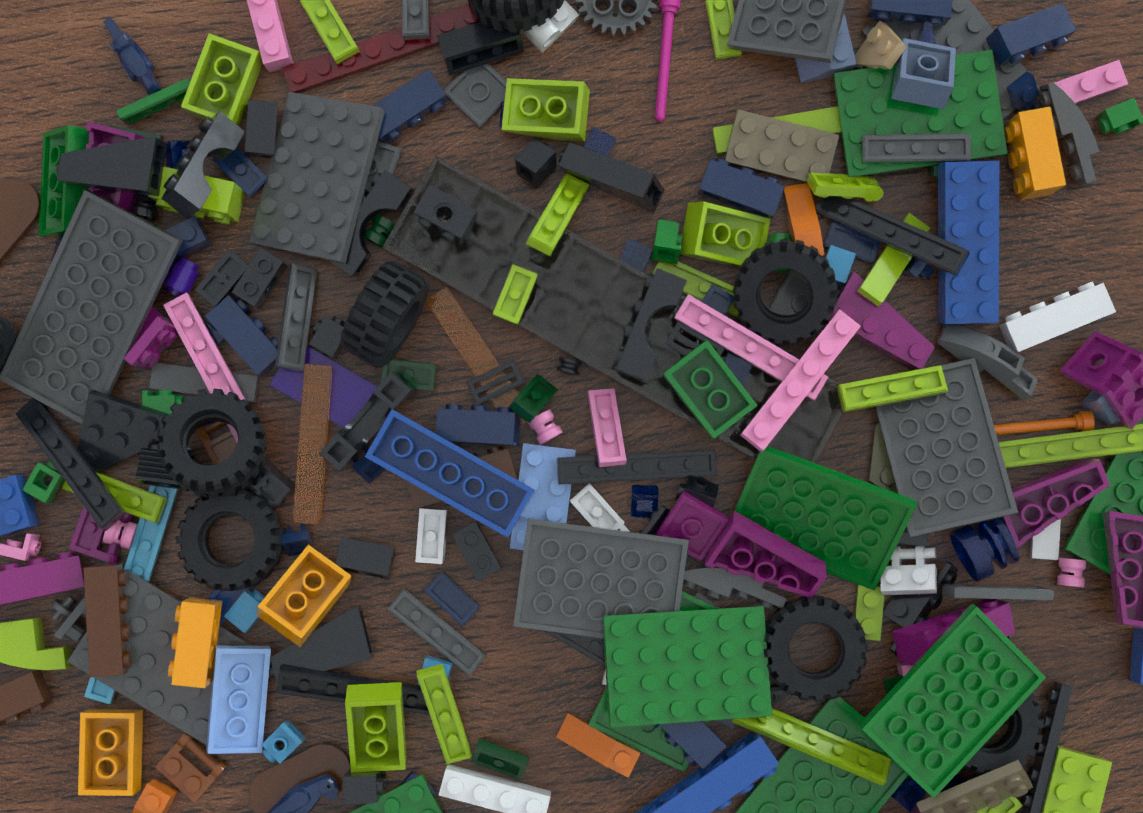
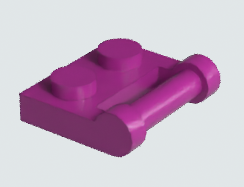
(89, 537)

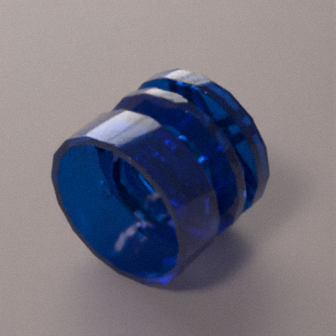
(979, 548)

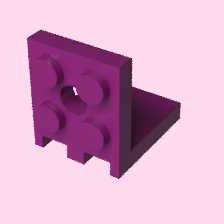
(152, 340)
(1114, 378)

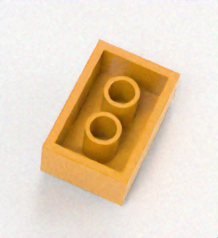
(1034, 154)
(303, 595)
(195, 642)
(110, 752)

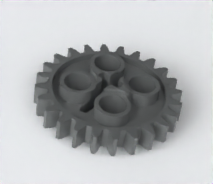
(623, 21)

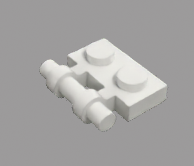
(910, 579)

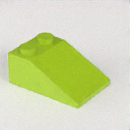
(546, 109)
(722, 233)

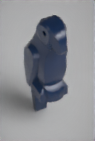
(133, 58)
(306, 794)

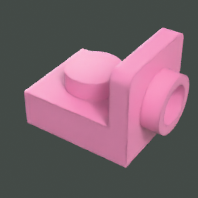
(14, 548)

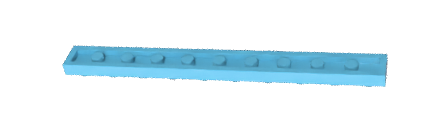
(141, 561)

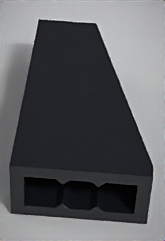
(118, 167)
(612, 176)
(330, 646)

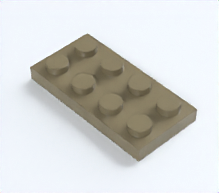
(779, 146)
(981, 792)

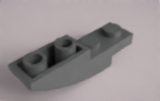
(1078, 136)
(990, 355)
(720, 583)

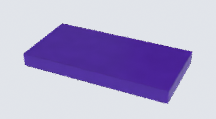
(348, 389)

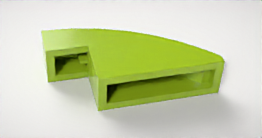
(24, 646)

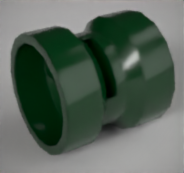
(379, 231)

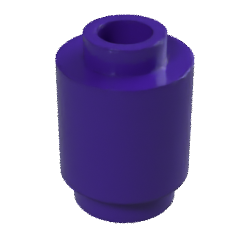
(182, 277)

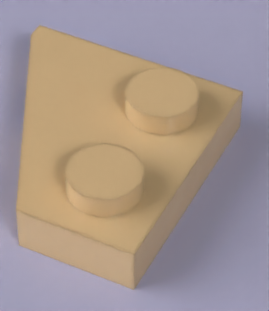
(880, 48)

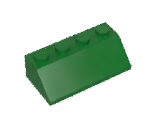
(58, 199)

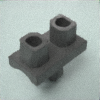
(67, 626)

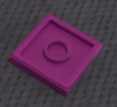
(695, 522)

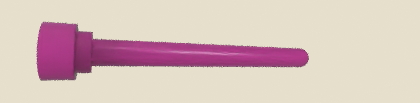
(669, 9)

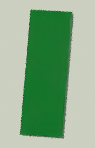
(154, 102)

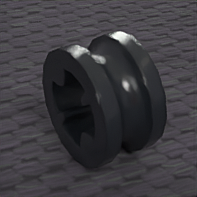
(569, 366)

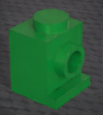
(1120, 118)
(667, 242)
(162, 400)
(37, 485)

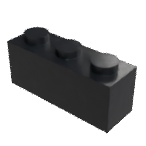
(477, 46)

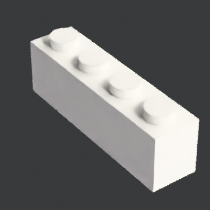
(1057, 318)
(493, 791)

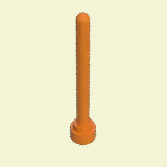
(1082, 421)

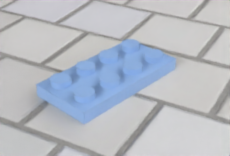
(550, 499)
(238, 699)

